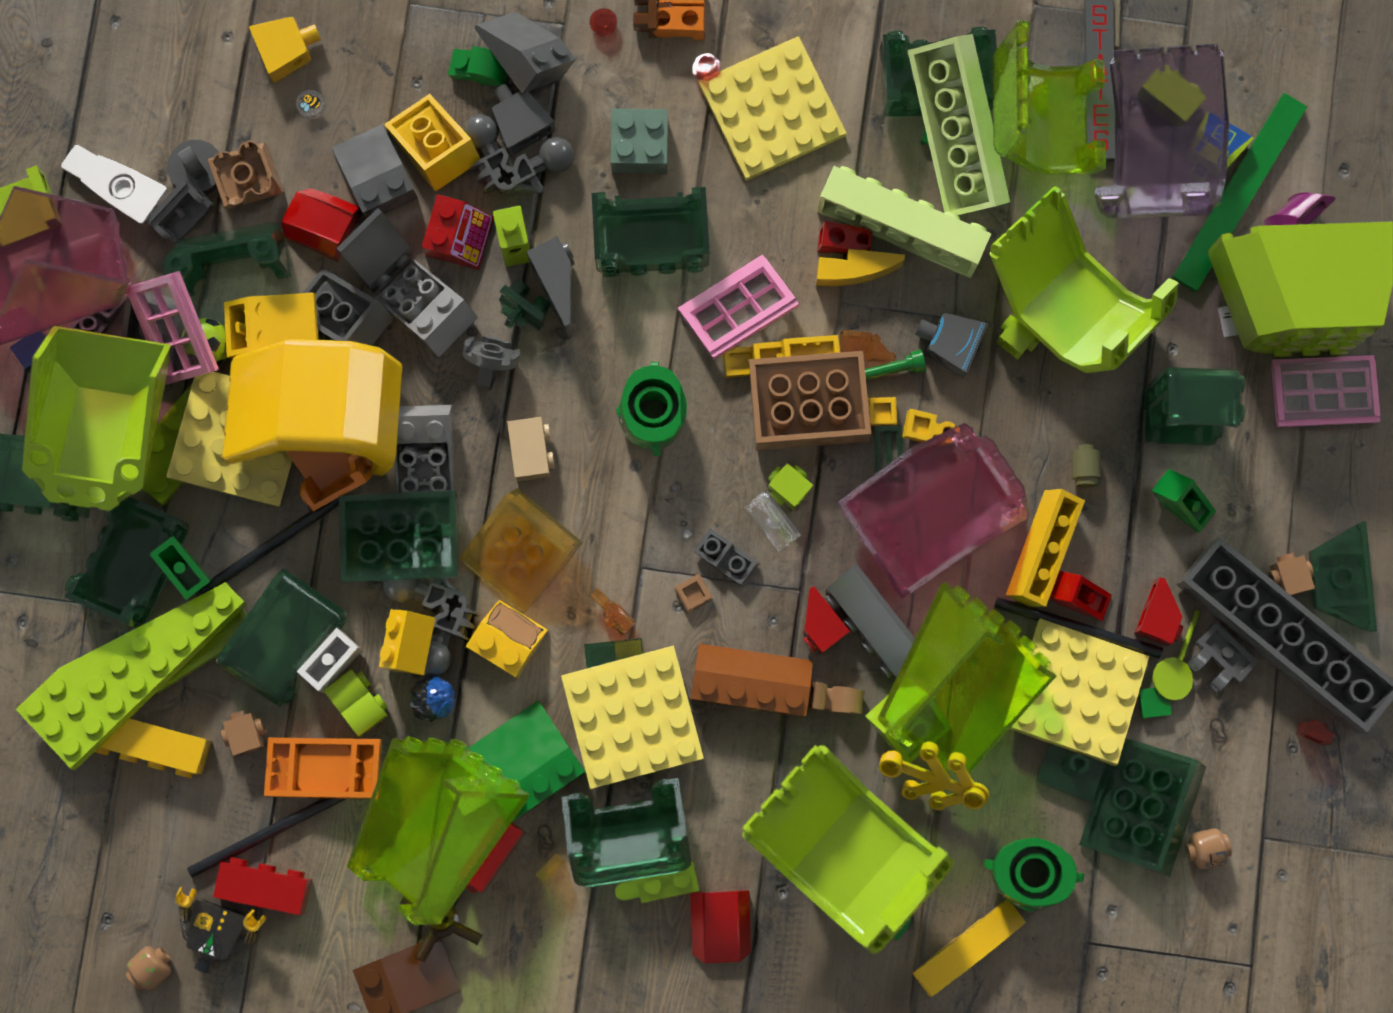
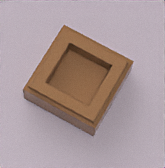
(693, 593)

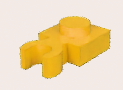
(922, 426)

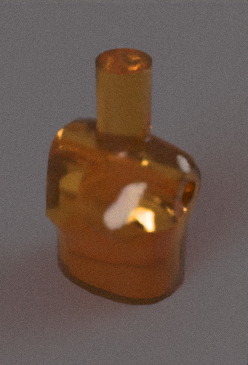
(617, 620)

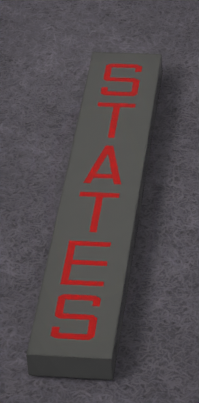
(1100, 45)

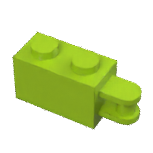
(659, 886)

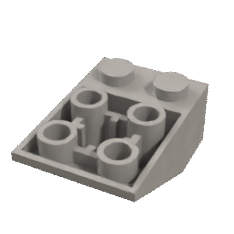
(427, 308)
(425, 449)

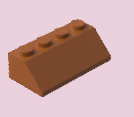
(752, 680)

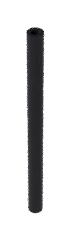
(269, 545)
(1114, 638)
(262, 835)

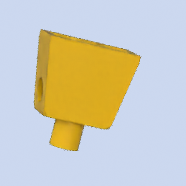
(283, 45)

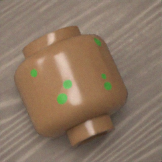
(149, 968)

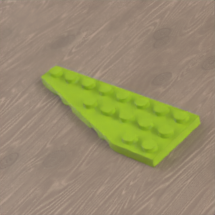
(105, 687)

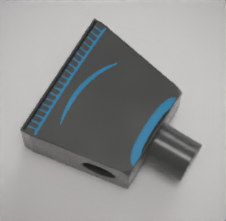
(952, 341)

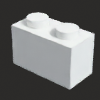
(330, 660)

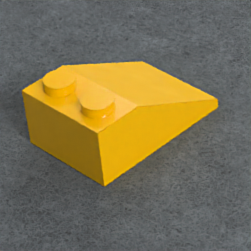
(433, 142)

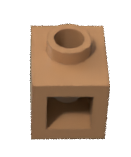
(1292, 574)
(244, 733)

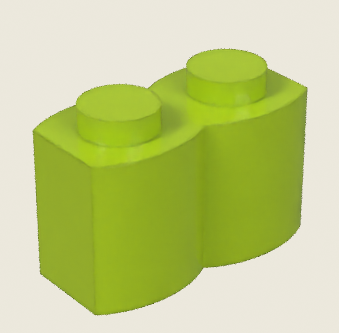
(356, 702)

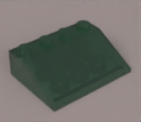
(399, 536)
(1144, 807)

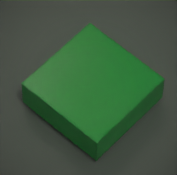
(1153, 704)

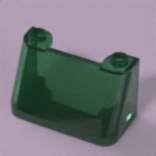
(261, 242)
(279, 637)

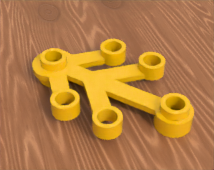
(968, 792)

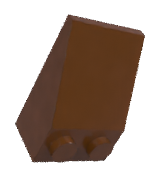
(404, 983)

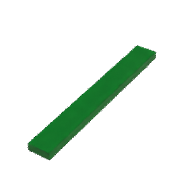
(1240, 189)

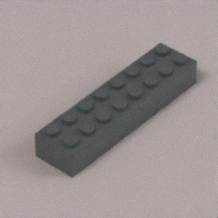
(1288, 636)

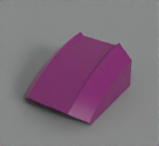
(1301, 209)

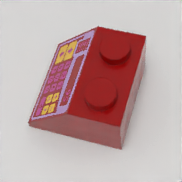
(457, 232)

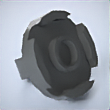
(191, 164)
(490, 355)

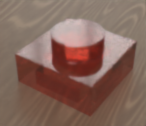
(1316, 732)

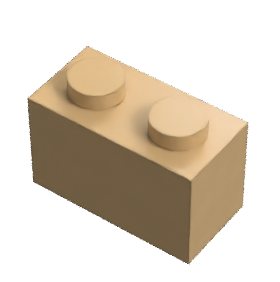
(529, 449)

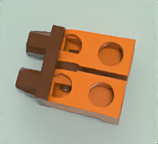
(671, 18)

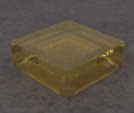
(550, 868)

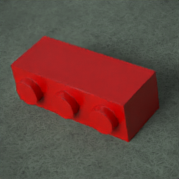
(262, 886)

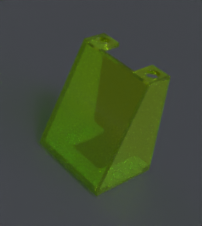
(964, 679)
(433, 823)

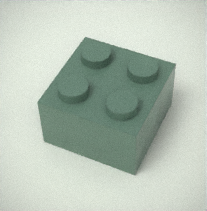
(639, 140)

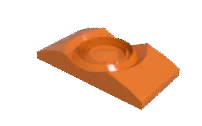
(322, 767)

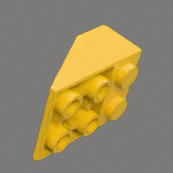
(268, 320)

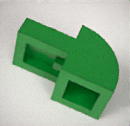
(477, 66)

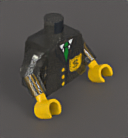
(215, 930)

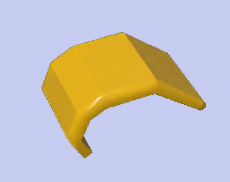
(314, 400)

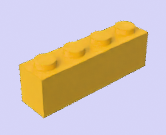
(1045, 548)
(159, 747)

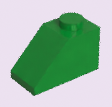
(1184, 499)
(180, 567)

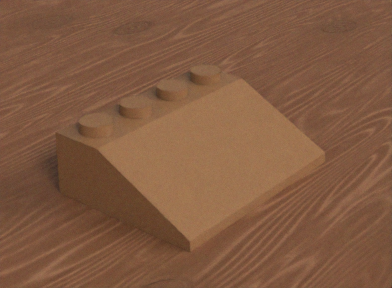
(809, 400)

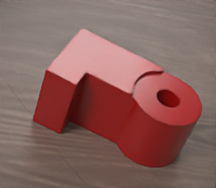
(841, 237)

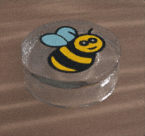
(310, 104)

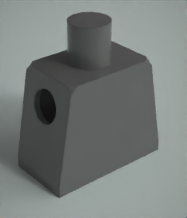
(520, 119)

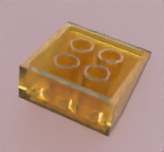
(520, 550)

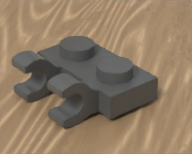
(1226, 653)

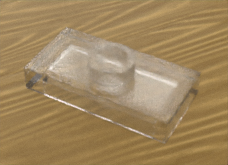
(772, 521)

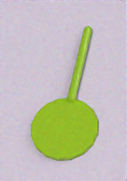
(1172, 675)

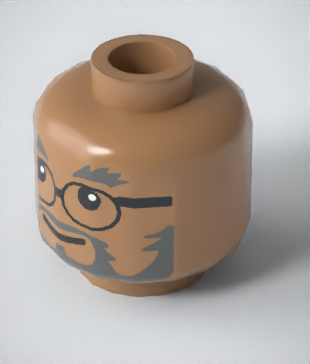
(1208, 848)

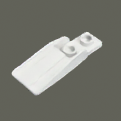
(115, 183)

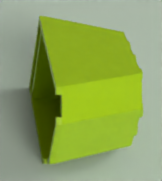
(1306, 285)

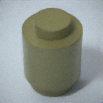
(1086, 466)

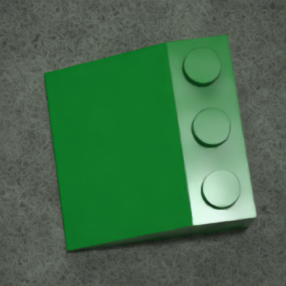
(532, 754)

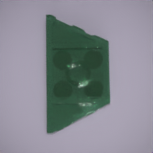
(1345, 578)

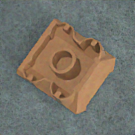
(245, 174)

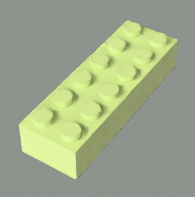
(958, 125)
(903, 221)

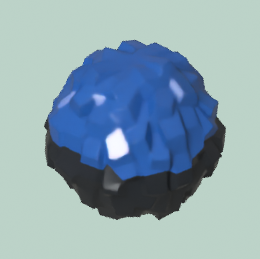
(432, 698)

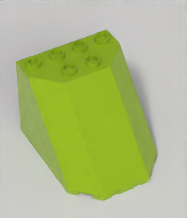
(93, 415)

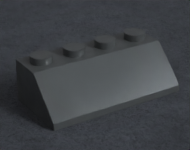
(872, 619)

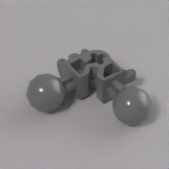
(554, 155)
(436, 598)

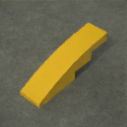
(737, 359)
(968, 948)

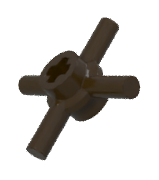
(444, 930)

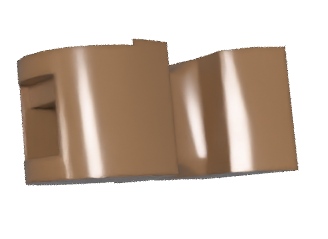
(835, 699)

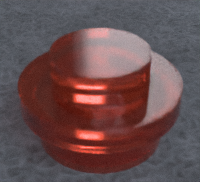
(603, 22)
(706, 67)

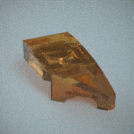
(870, 344)

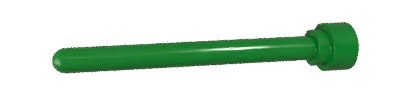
(913, 363)

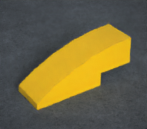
(857, 268)

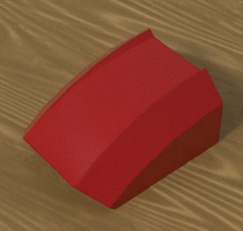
(320, 221)
(720, 926)

